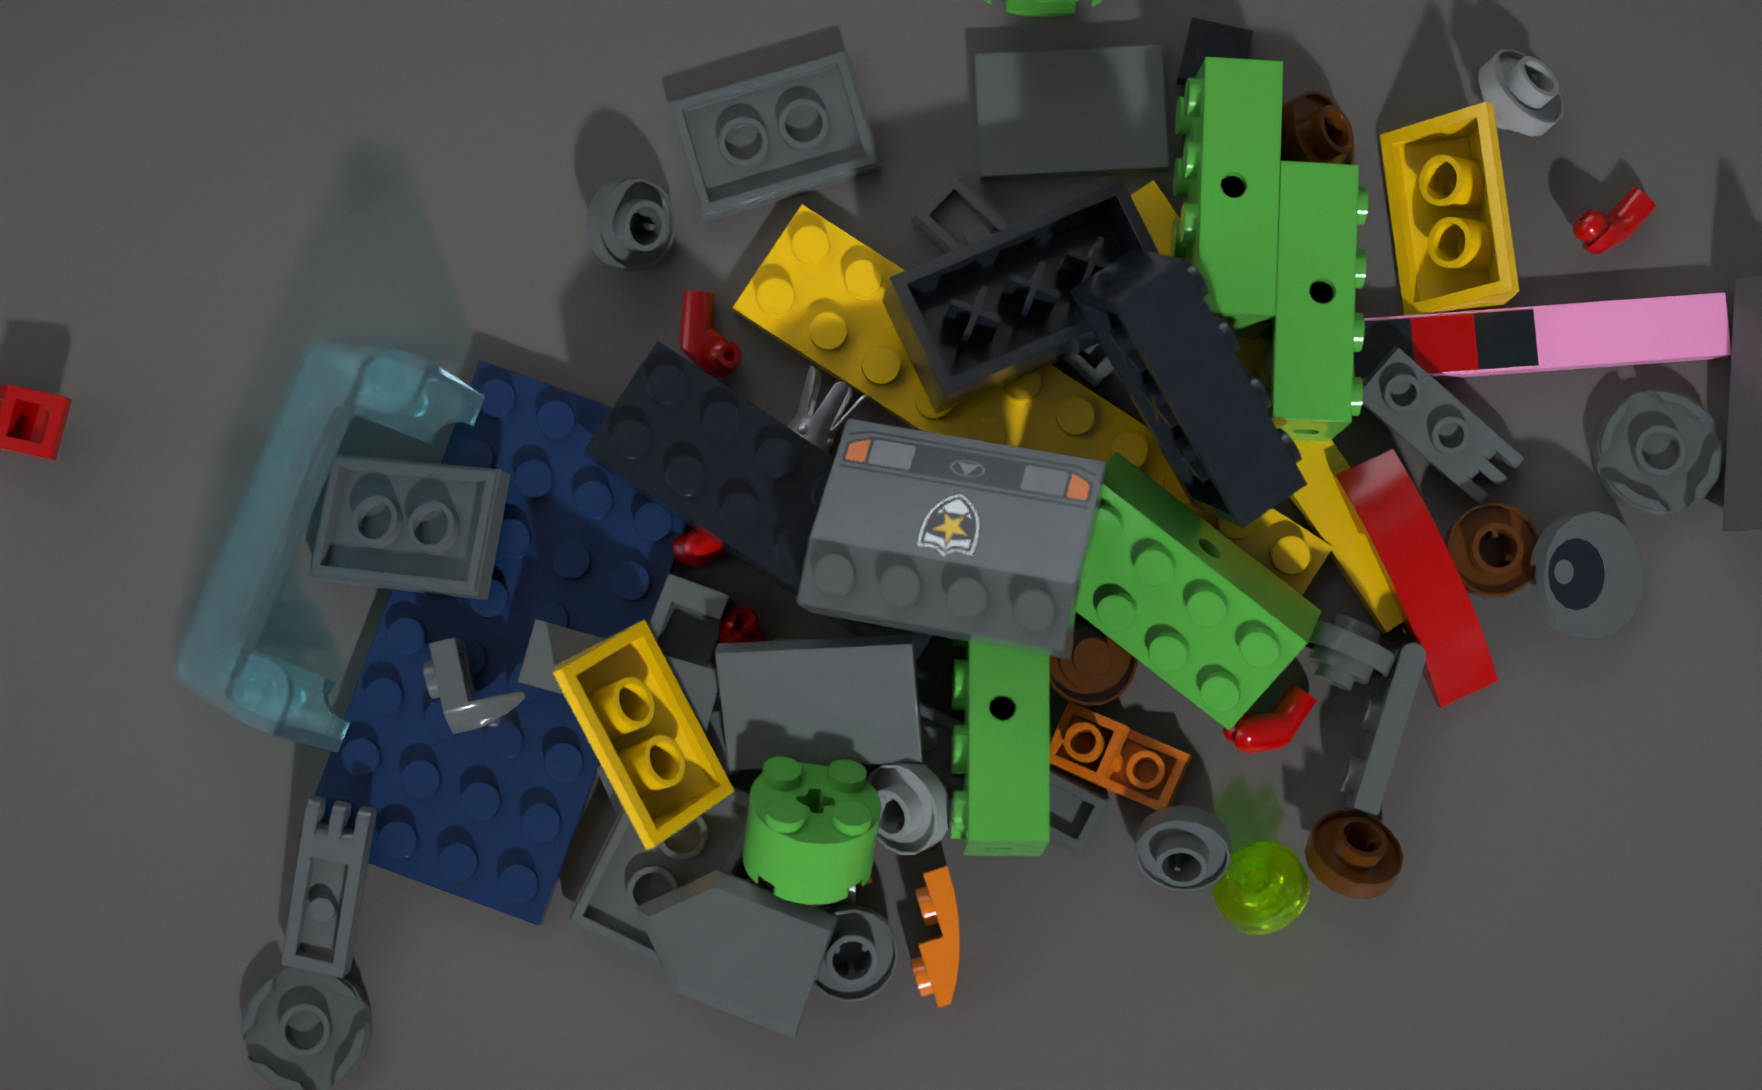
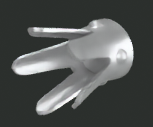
(825, 422)

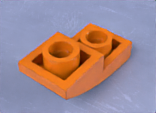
(1117, 757)
(939, 962)

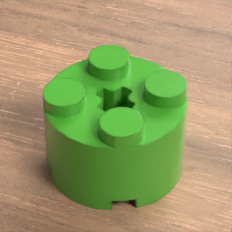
(811, 829)

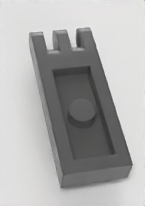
(1436, 424)
(1384, 722)
(328, 888)

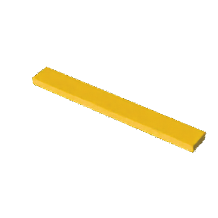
(1320, 499)

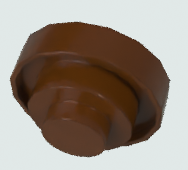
(1315, 131)
(1492, 549)
(1096, 670)
(1353, 854)

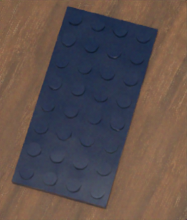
(576, 549)

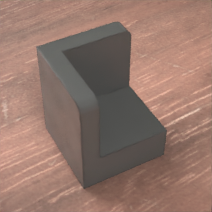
(688, 620)

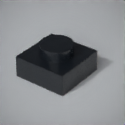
(1211, 40)

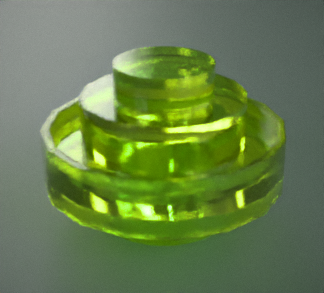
(1262, 888)

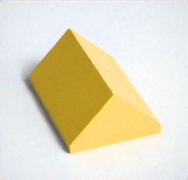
(1450, 213)
(643, 732)

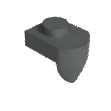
(451, 680)

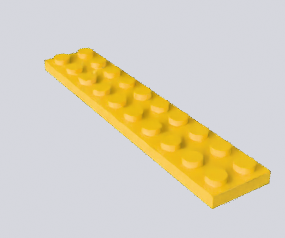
(825, 303)

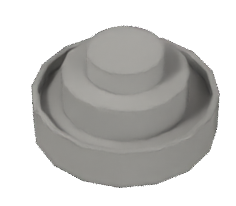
(1522, 92)
(912, 807)

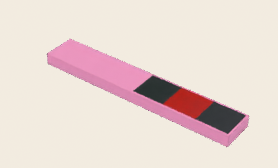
(1552, 336)

